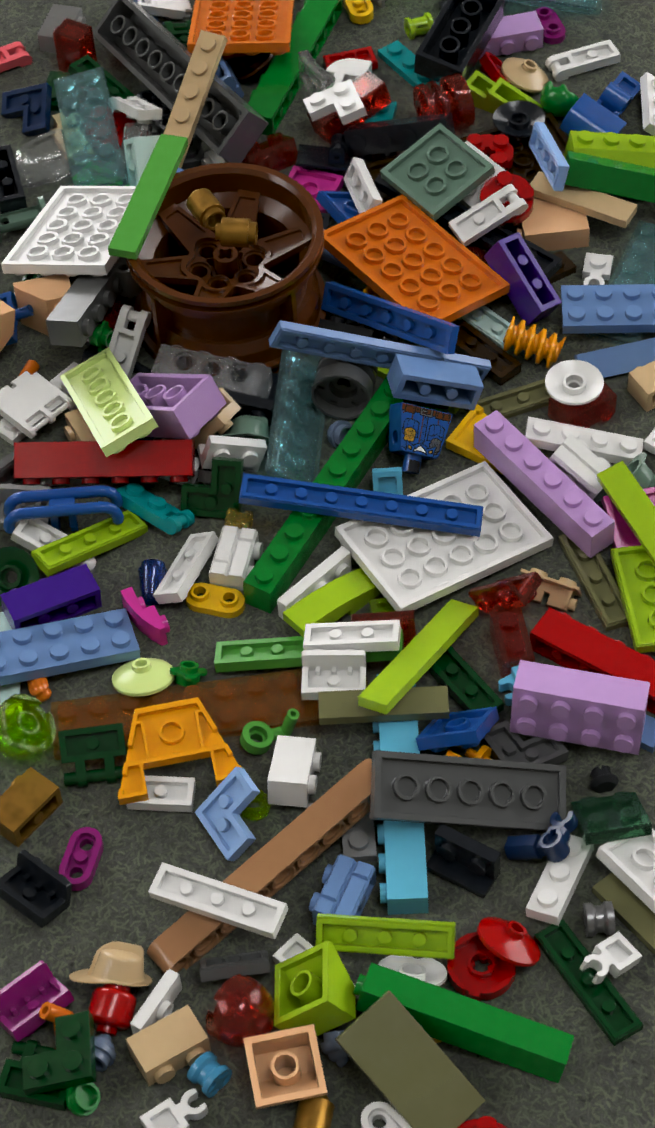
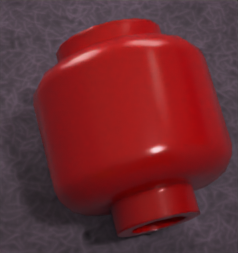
(112, 1008)

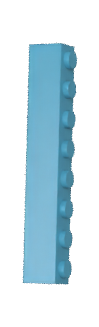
(404, 841)

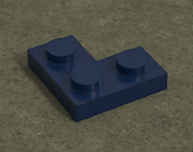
(32, 104)

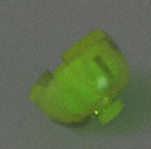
(25, 727)

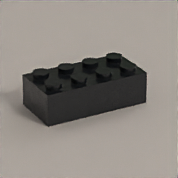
(458, 38)

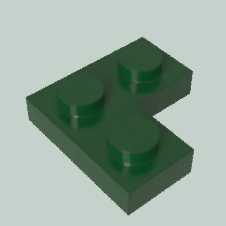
(222, 493)
(71, 1061)

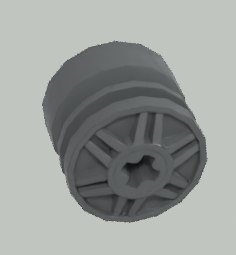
(342, 387)

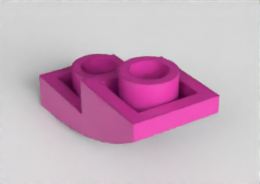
(144, 617)

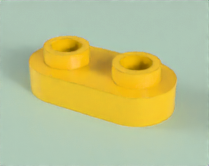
(359, 10)
(214, 600)

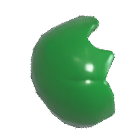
(557, 99)

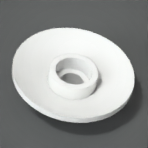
(574, 382)
(423, 969)

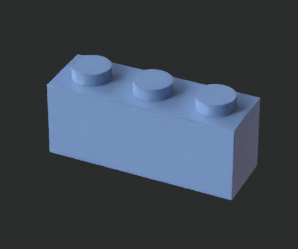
(435, 382)

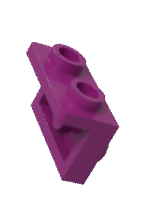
(24, 997)

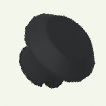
(603, 779)

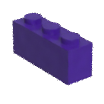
(529, 286)
(52, 598)

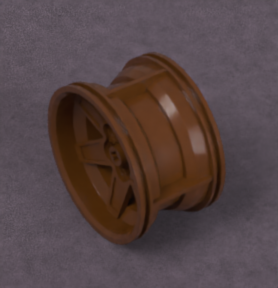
(232, 289)

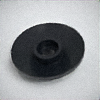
(517, 118)

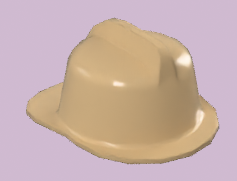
(115, 964)

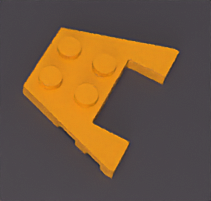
(170, 736)

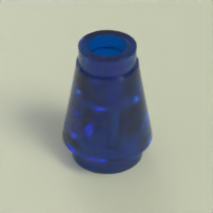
(150, 576)

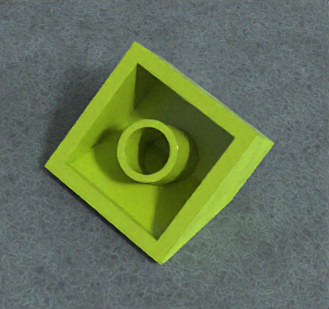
(313, 990)

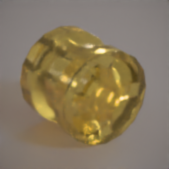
(239, 519)

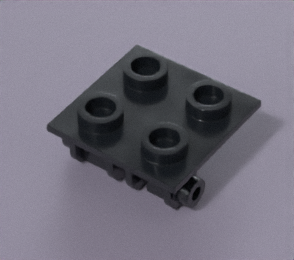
(331, 158)

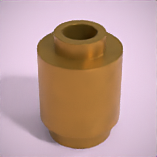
(205, 208)
(236, 232)
(314, 1113)

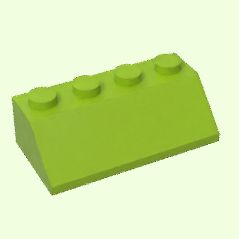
(620, 147)

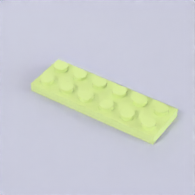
(108, 402)

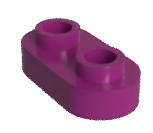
(553, 28)
(81, 860)

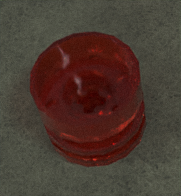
(447, 96)

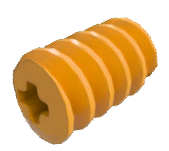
(532, 342)

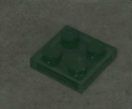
(611, 818)

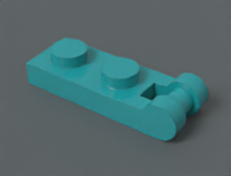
(155, 509)

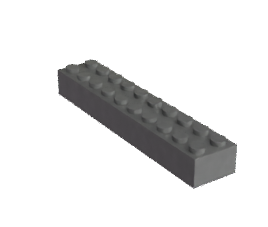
(161, 62)

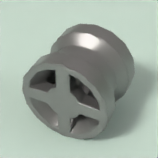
(599, 918)

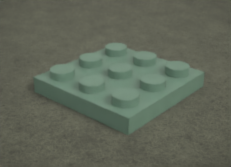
(437, 171)

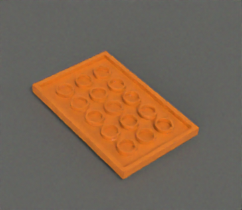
(247, 25)
(413, 261)

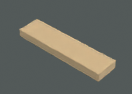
(586, 201)

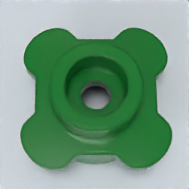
(101, 336)
(188, 673)

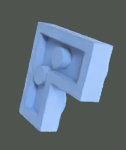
(222, 813)

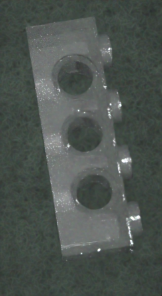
(256, 375)

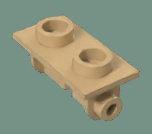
(560, 591)

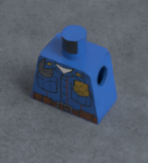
(416, 434)

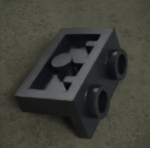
(464, 861)

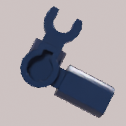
(551, 844)

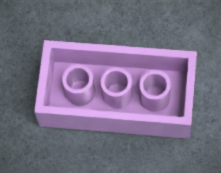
(179, 402)
(579, 707)

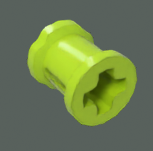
(411, 28)

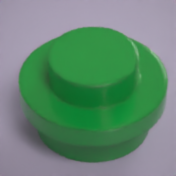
(83, 1099)

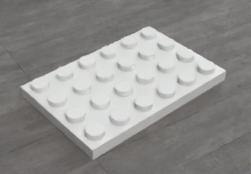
(71, 233)
(424, 564)

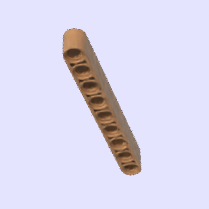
(271, 866)

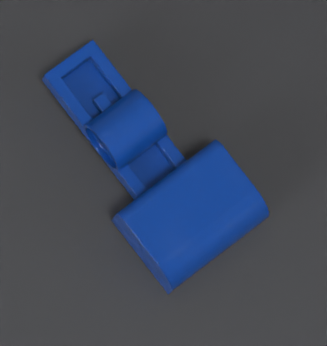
(605, 112)

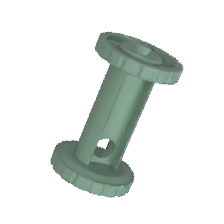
(21, 218)

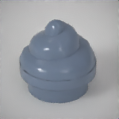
(337, 432)
(333, 1049)
(104, 1052)

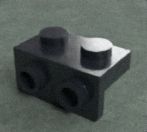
(35, 889)

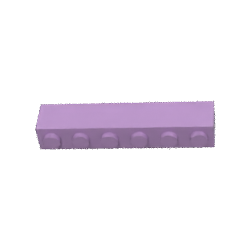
(544, 484)

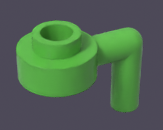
(266, 735)

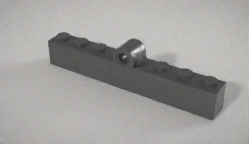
(88, 303)

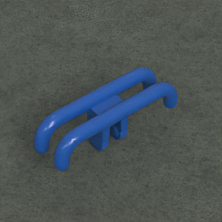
(62, 504)

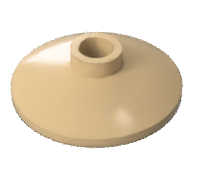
(524, 74)

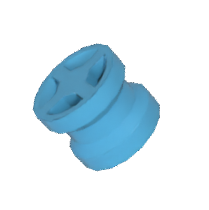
(209, 1073)

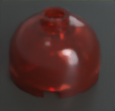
(241, 1011)

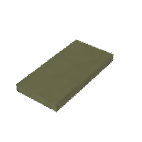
(409, 1066)

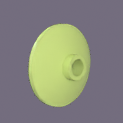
(142, 677)

